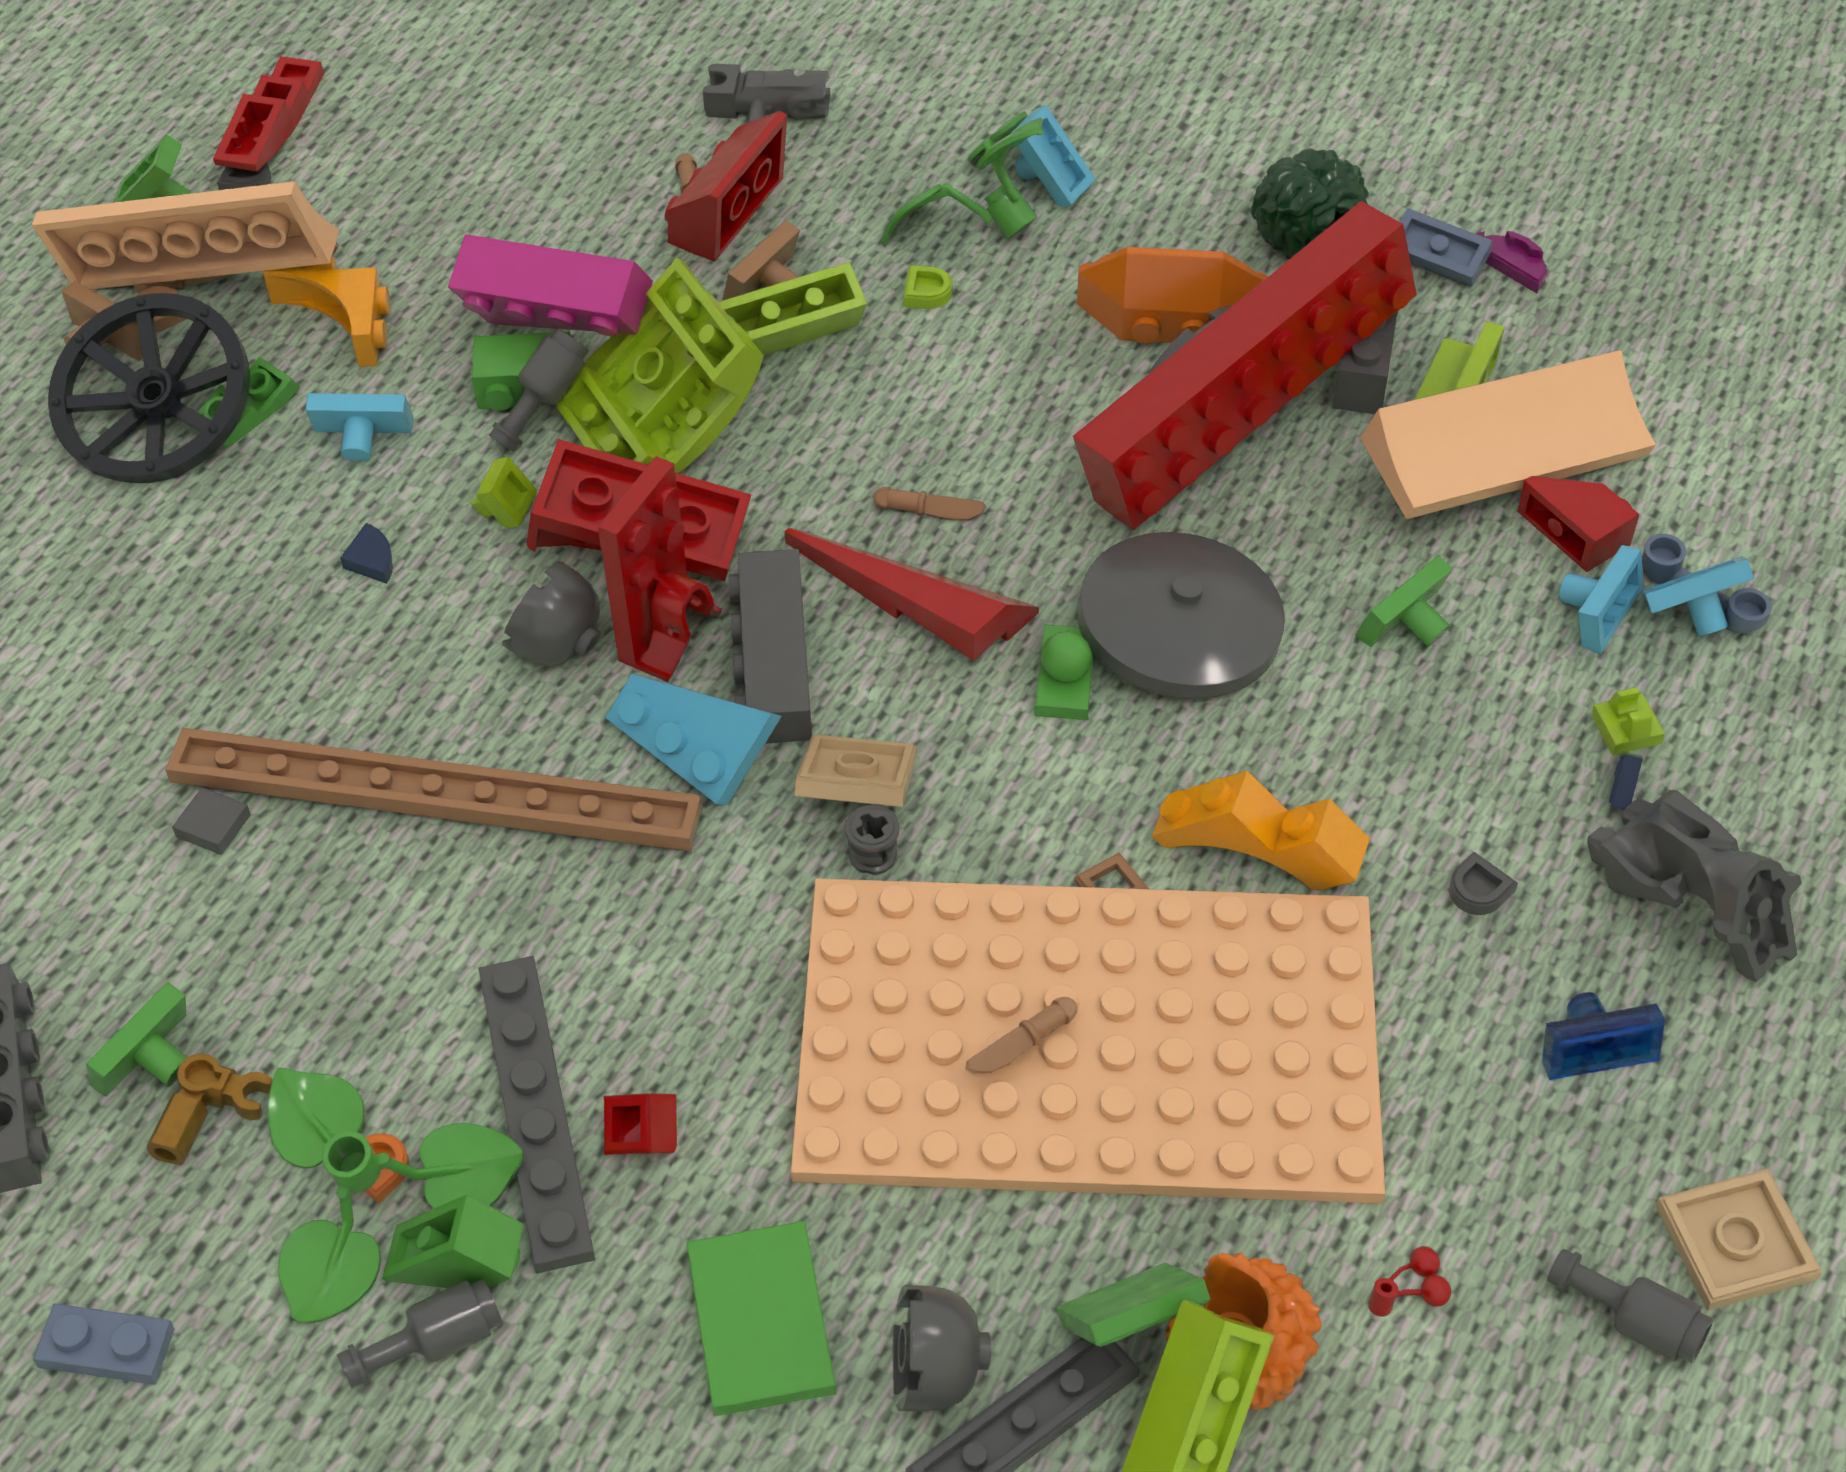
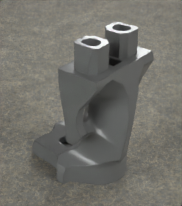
(1682, 849)

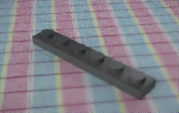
(536, 1115)

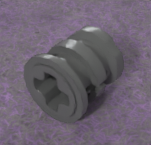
(880, 835)

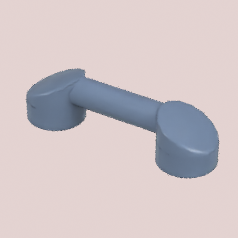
(1744, 610)

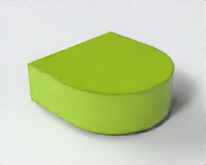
(927, 287)

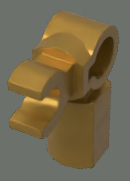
(202, 1084)

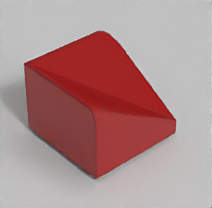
(640, 1124)

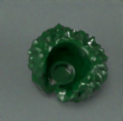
(1305, 197)

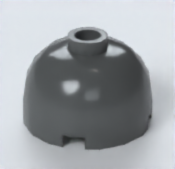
(555, 619)
(936, 1349)

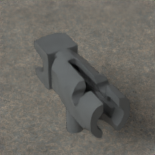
(765, 93)

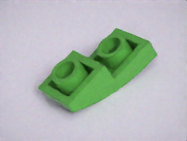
(267, 394)

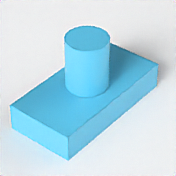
(1053, 160)
(359, 418)
(1700, 593)
(1605, 600)

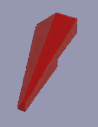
(950, 609)

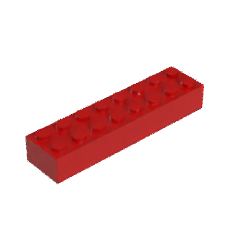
(1246, 365)

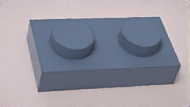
(1445, 247)
(104, 1344)

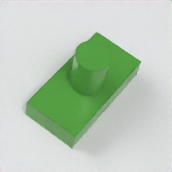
(152, 174)
(1410, 607)
(142, 1043)

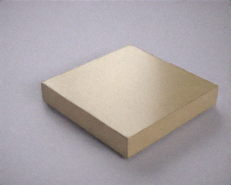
(856, 770)
(1738, 1239)

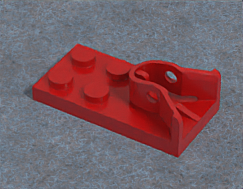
(588, 483)
(649, 574)

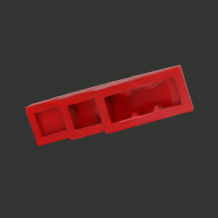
(269, 115)

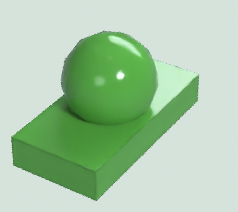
(1064, 674)

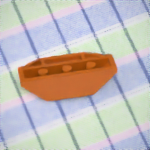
(1160, 291)

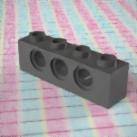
(21, 1095)

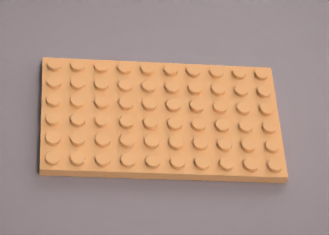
(1205, 1058)

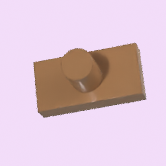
(764, 263)
(85, 304)

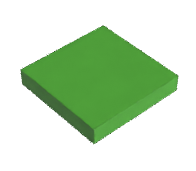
(1132, 1304)

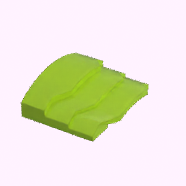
(669, 383)

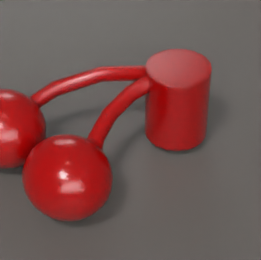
(1434, 1288)

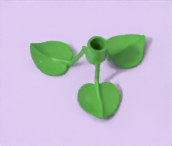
(1006, 202)
(319, 1121)

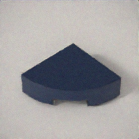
(369, 555)
(1625, 779)

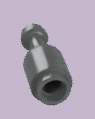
(546, 380)
(1642, 1310)
(436, 1324)

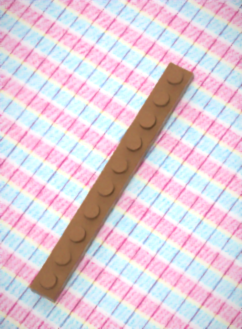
(435, 789)

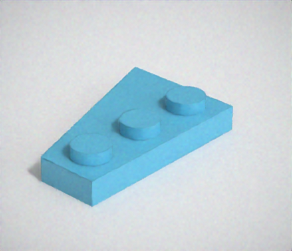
(693, 733)

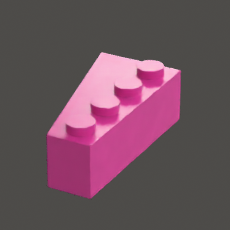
(549, 287)

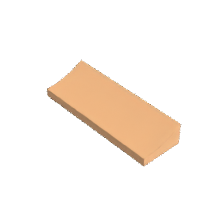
(187, 236)
(1506, 430)

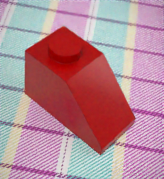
(1579, 518)

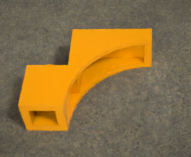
(345, 295)
(1241, 815)

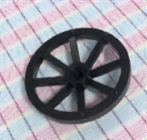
(145, 387)

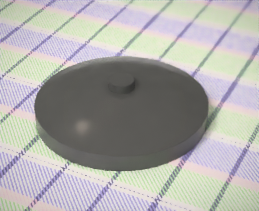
(1180, 615)

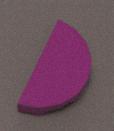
(1518, 259)

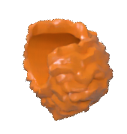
(1269, 1299)

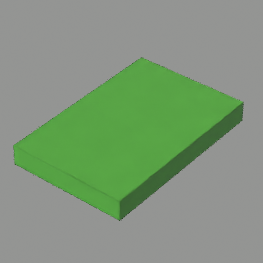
(760, 1318)

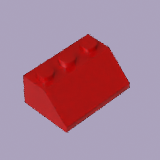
(728, 188)

